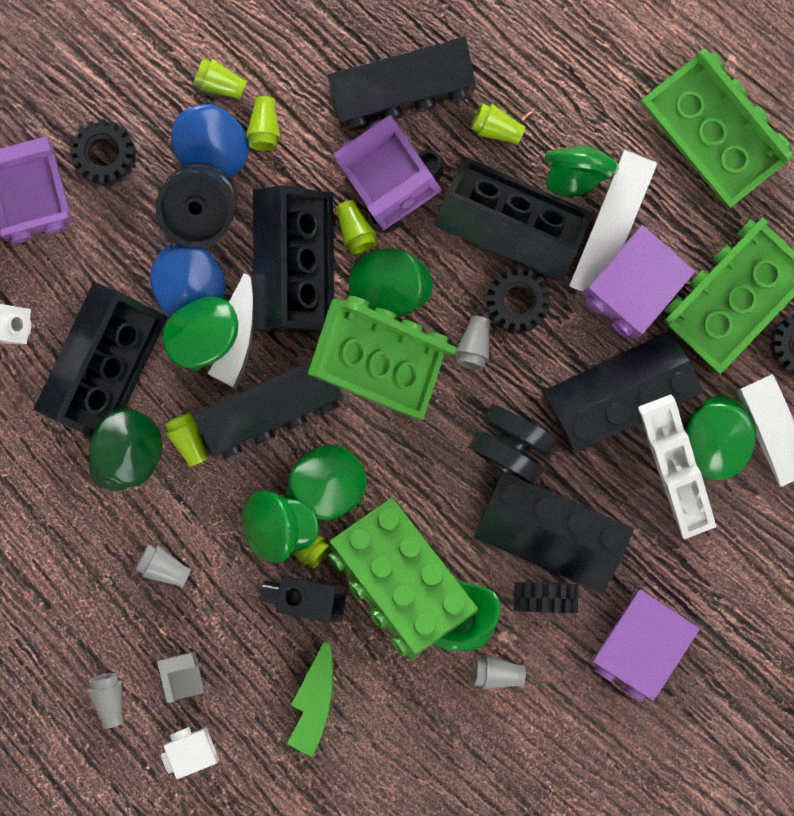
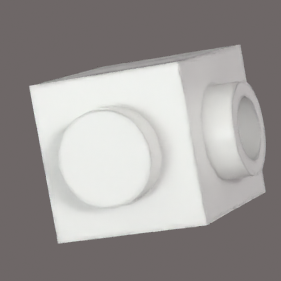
(14, 324)
(189, 752)

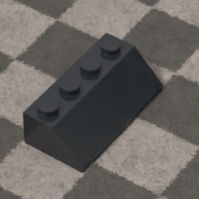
(402, 83)
(513, 219)
(292, 259)
(100, 359)
(609, 394)
(264, 409)
(553, 532)

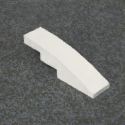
(614, 217)
(677, 466)

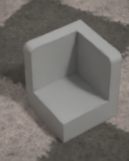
(180, 676)

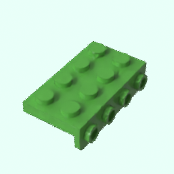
(717, 128)
(735, 297)
(379, 356)
(400, 579)

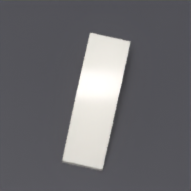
(231, 366)
(773, 425)

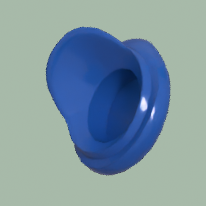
(210, 136)
(185, 276)

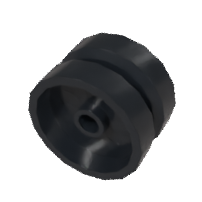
(202, 184)
(515, 440)

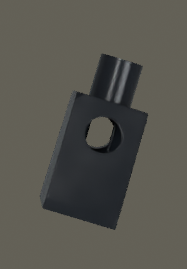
(318, 599)

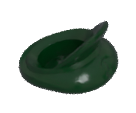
(124, 449)

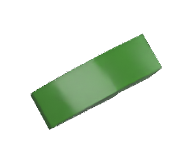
(314, 701)

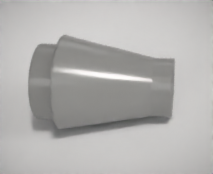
(474, 345)
(162, 567)
(496, 673)
(107, 699)

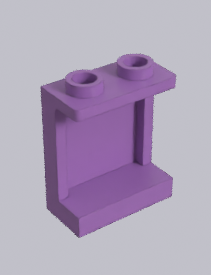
(387, 172)
(31, 191)
(637, 283)
(644, 646)

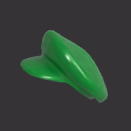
(577, 169)
(391, 281)
(200, 332)
(721, 437)
(328, 481)
(277, 525)
(479, 627)

